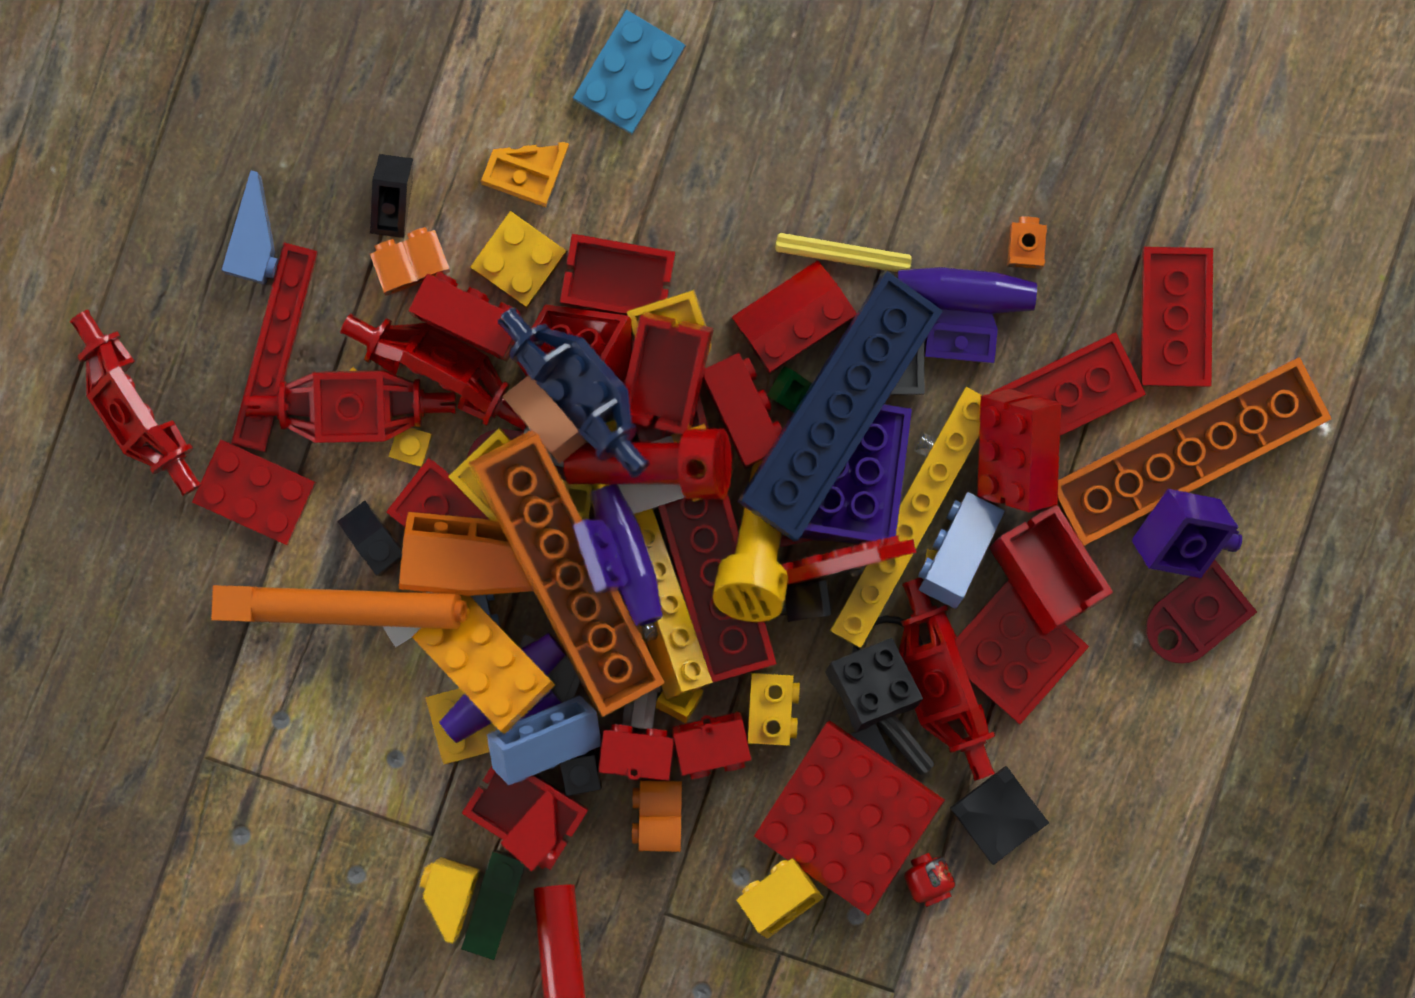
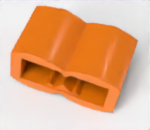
(409, 261)
(658, 816)

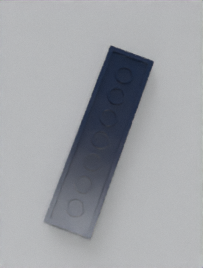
(840, 406)

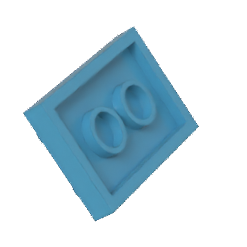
(629, 72)

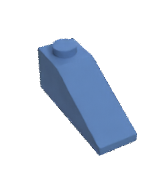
(251, 243)

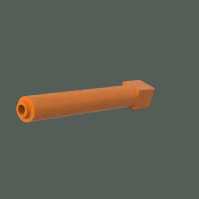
(338, 607)

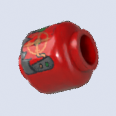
(929, 879)

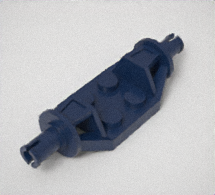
(579, 386)

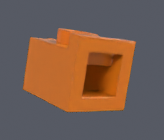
(1018, 253)

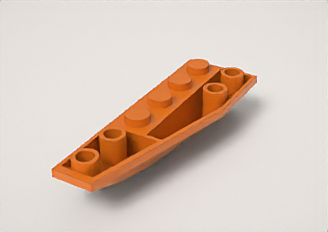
(458, 557)

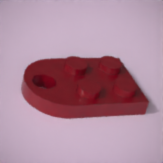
(1199, 614)

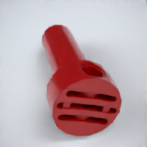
(697, 464)
(559, 941)

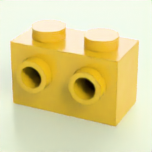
(771, 709)
(779, 897)

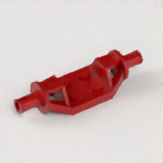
(440, 358)
(350, 405)
(122, 409)
(943, 682)

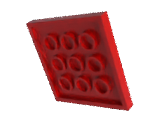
(849, 817)

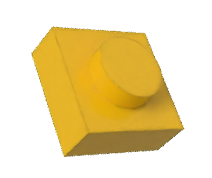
(411, 446)
(681, 706)

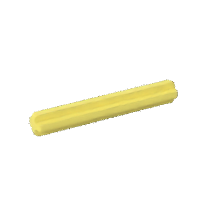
(842, 253)

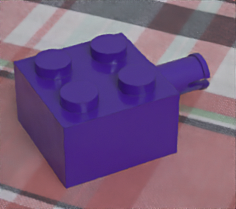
(1186, 533)

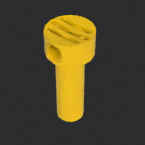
(751, 581)

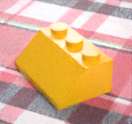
(449, 894)

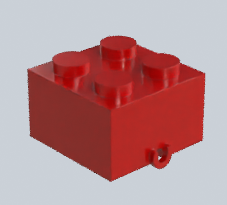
(711, 745)
(628, 751)

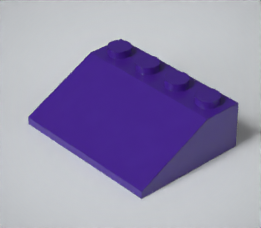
(868, 490)

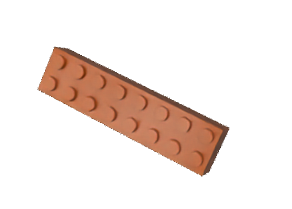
(1191, 451)
(539, 526)

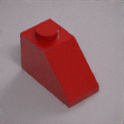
(535, 834)

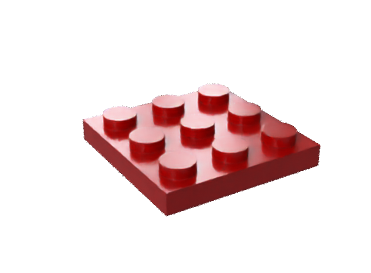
(1012, 656)

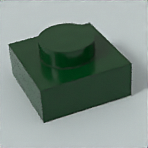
(789, 389)

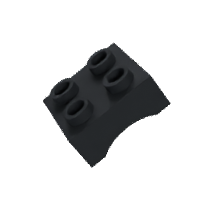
(874, 684)
(999, 815)

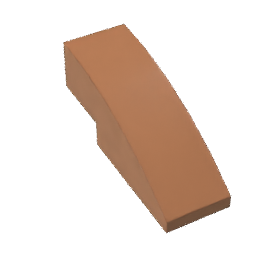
(545, 418)

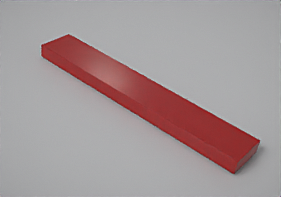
(275, 341)

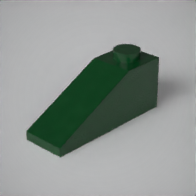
(493, 905)

